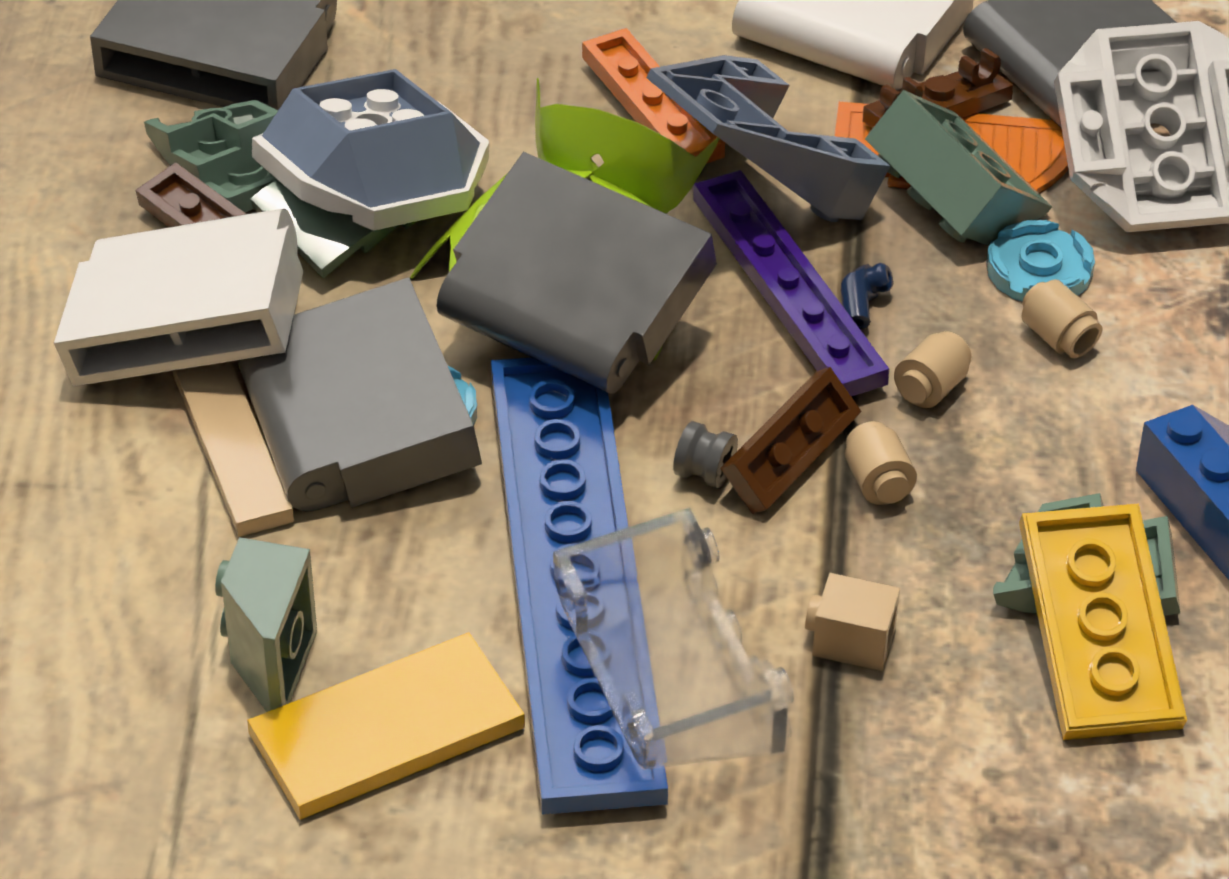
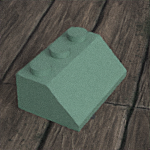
(953, 170)

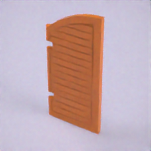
(1027, 144)

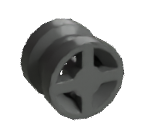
(704, 454)

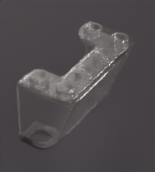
(668, 648)

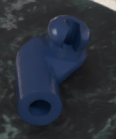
(863, 286)

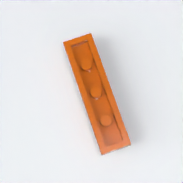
(623, 69)

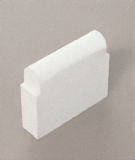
(858, 37)
(182, 298)

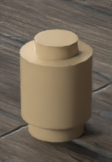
(1061, 318)
(933, 369)
(879, 463)

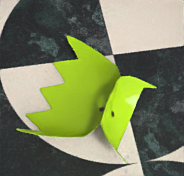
(634, 157)

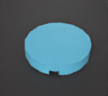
(1039, 253)

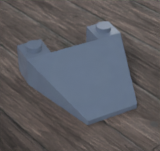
(738, 105)

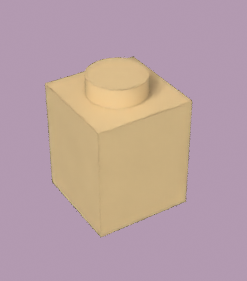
(853, 621)

